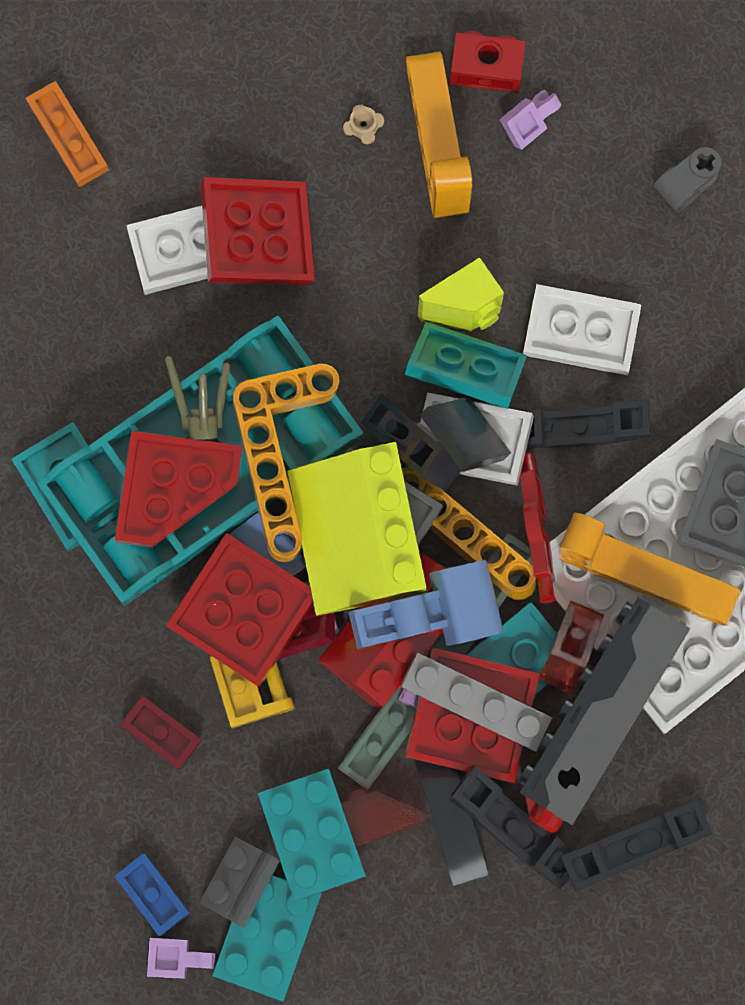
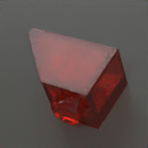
(571, 647)
(377, 816)

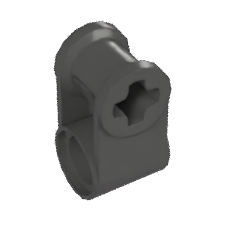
(685, 182)

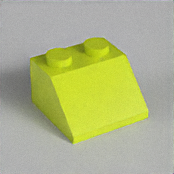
(463, 300)

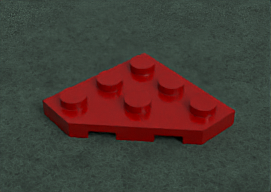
(171, 483)

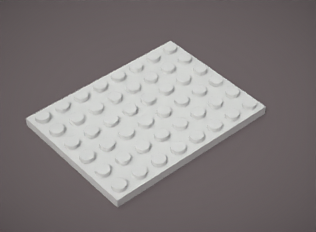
(651, 516)

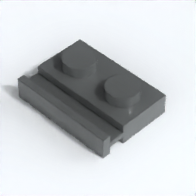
(239, 882)

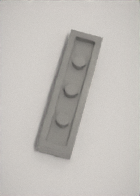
(475, 702)

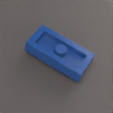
(152, 894)

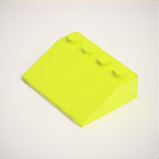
(357, 529)

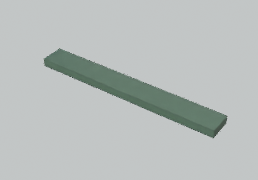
(395, 719)

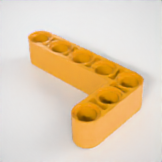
(445, 170)
(270, 450)
(479, 543)
(645, 572)

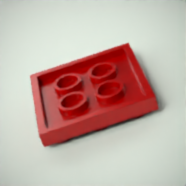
(257, 231)
(242, 609)
(458, 743)

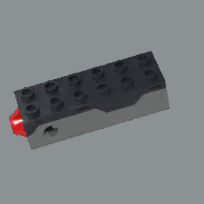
(601, 713)

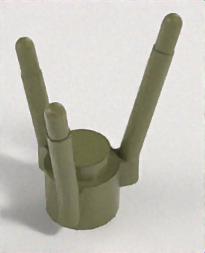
(202, 422)

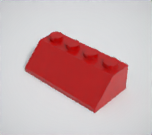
(380, 668)

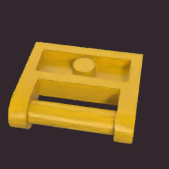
(243, 698)

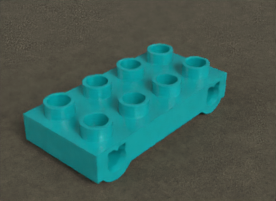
(90, 482)

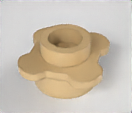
(363, 114)

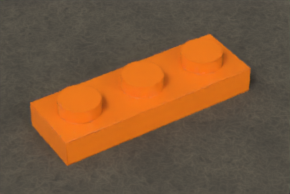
(67, 134)

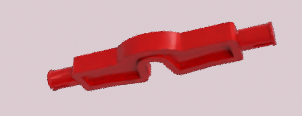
(534, 520)

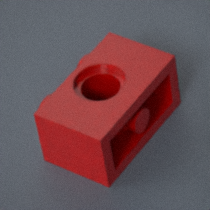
(471, 72)

